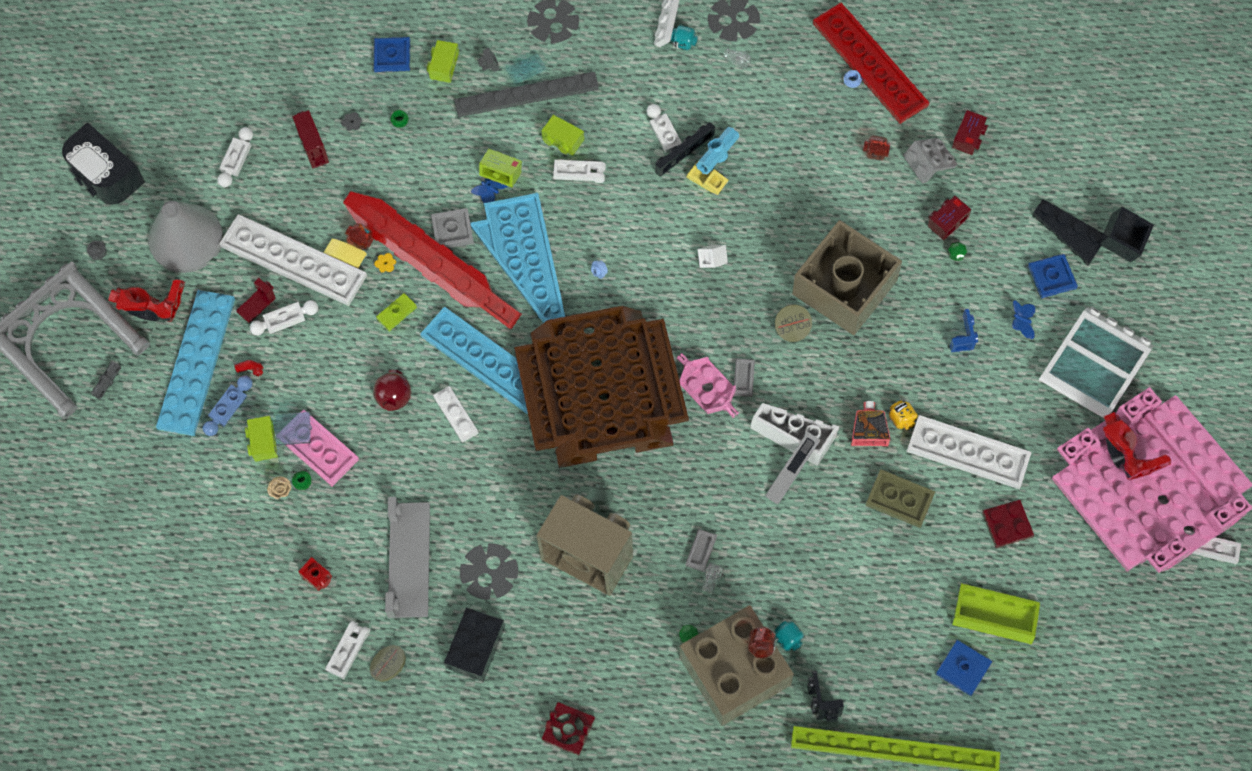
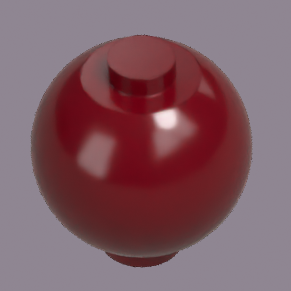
(392, 390)

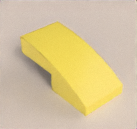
(712, 182)
(345, 253)

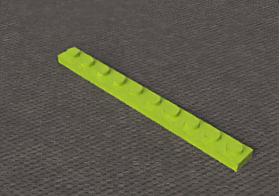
(894, 749)

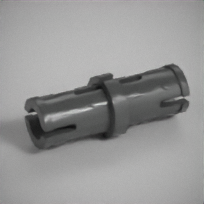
(106, 380)

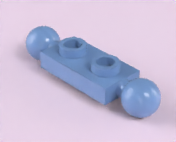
(227, 405)

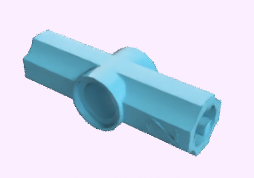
(717, 150)

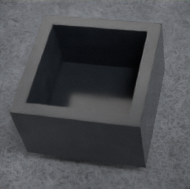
(1126, 234)

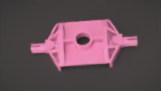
(696, 375)

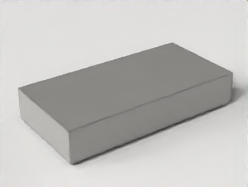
(744, 377)
(701, 550)

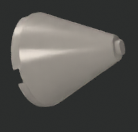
(184, 237)

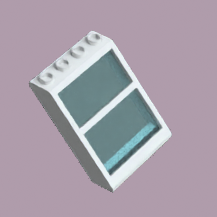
(1096, 362)

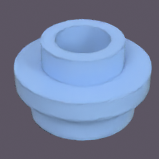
(855, 75)
(599, 269)

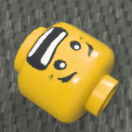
(903, 415)

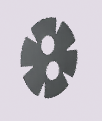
(543, 29)
(730, 32)
(499, 583)

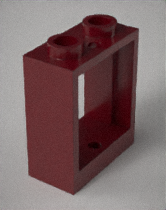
(310, 139)

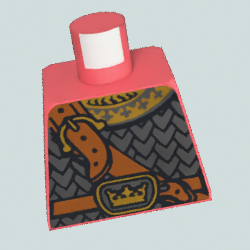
(870, 427)

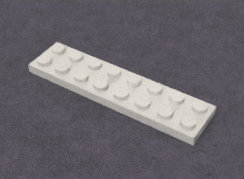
(293, 260)

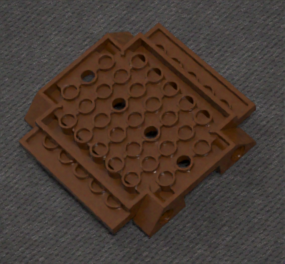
(565, 388)

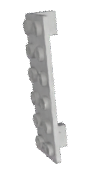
(408, 559)

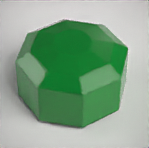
(957, 251)
(687, 632)

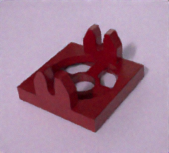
(560, 710)

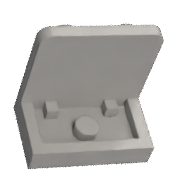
(928, 157)

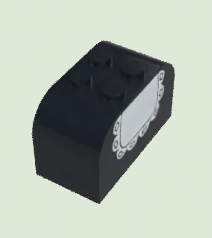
(100, 166)

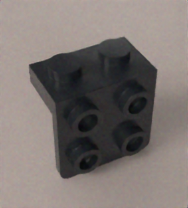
(824, 710)

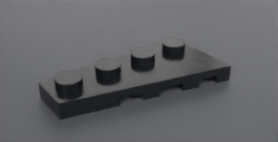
(1076, 234)

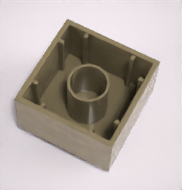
(846, 277)
(586, 543)
(728, 672)

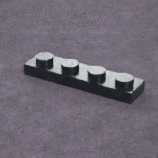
(689, 145)

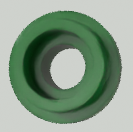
(399, 114)
(303, 485)

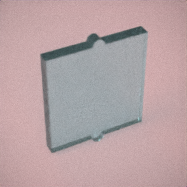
(293, 428)

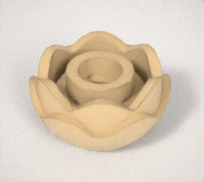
(279, 487)

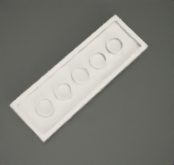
(969, 452)

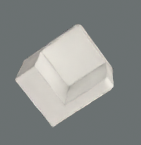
(712, 256)

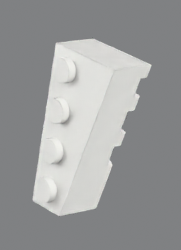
(790, 429)

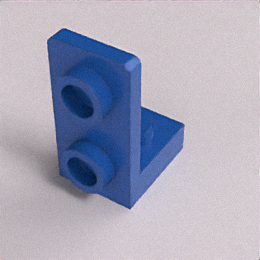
(963, 343)

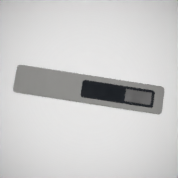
(792, 468)

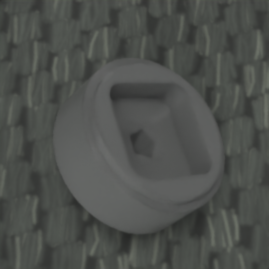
(96, 250)

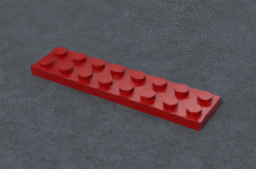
(871, 62)

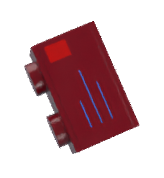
(969, 132)
(948, 217)

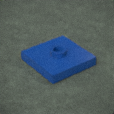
(392, 54)
(1052, 276)
(964, 668)

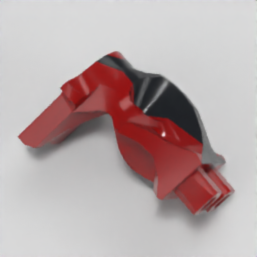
(142, 305)
(1121, 447)

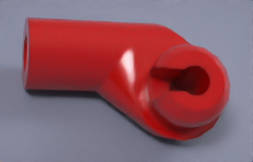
(254, 366)

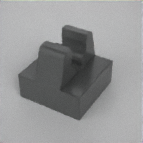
(488, 60)

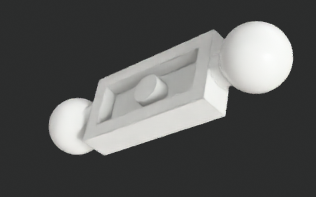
(235, 157)
(284, 317)

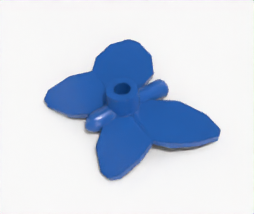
(486, 190)
(1021, 322)

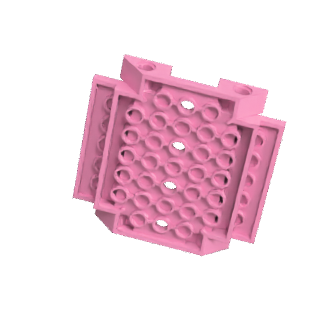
(1200, 485)

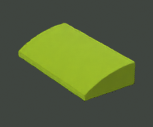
(996, 613)

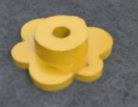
(382, 259)

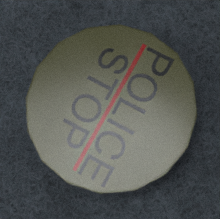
(793, 323)
(387, 663)

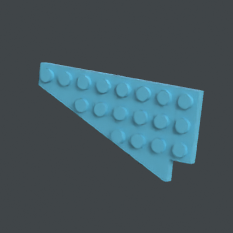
(521, 247)

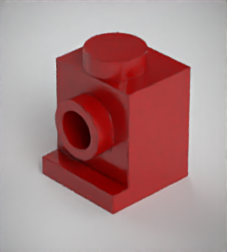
(320, 581)

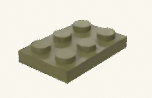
(900, 498)

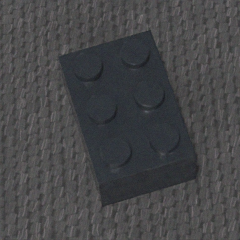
(474, 644)

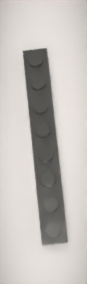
(526, 94)

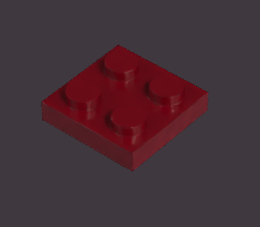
(1008, 523)

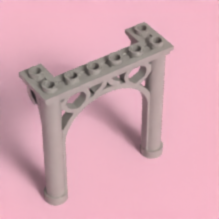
(69, 279)

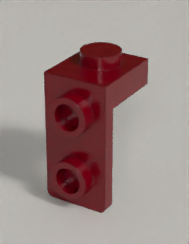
(258, 301)

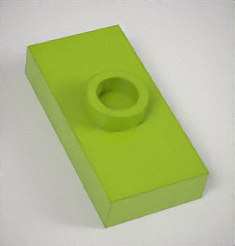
(396, 312)

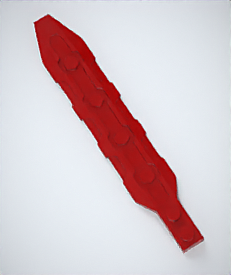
(429, 257)

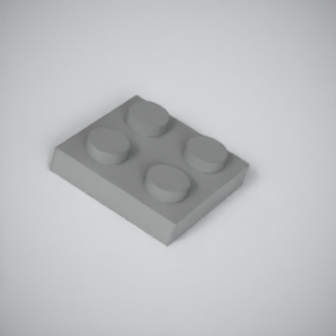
(452, 228)

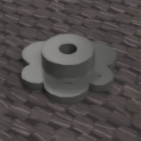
(353, 117)

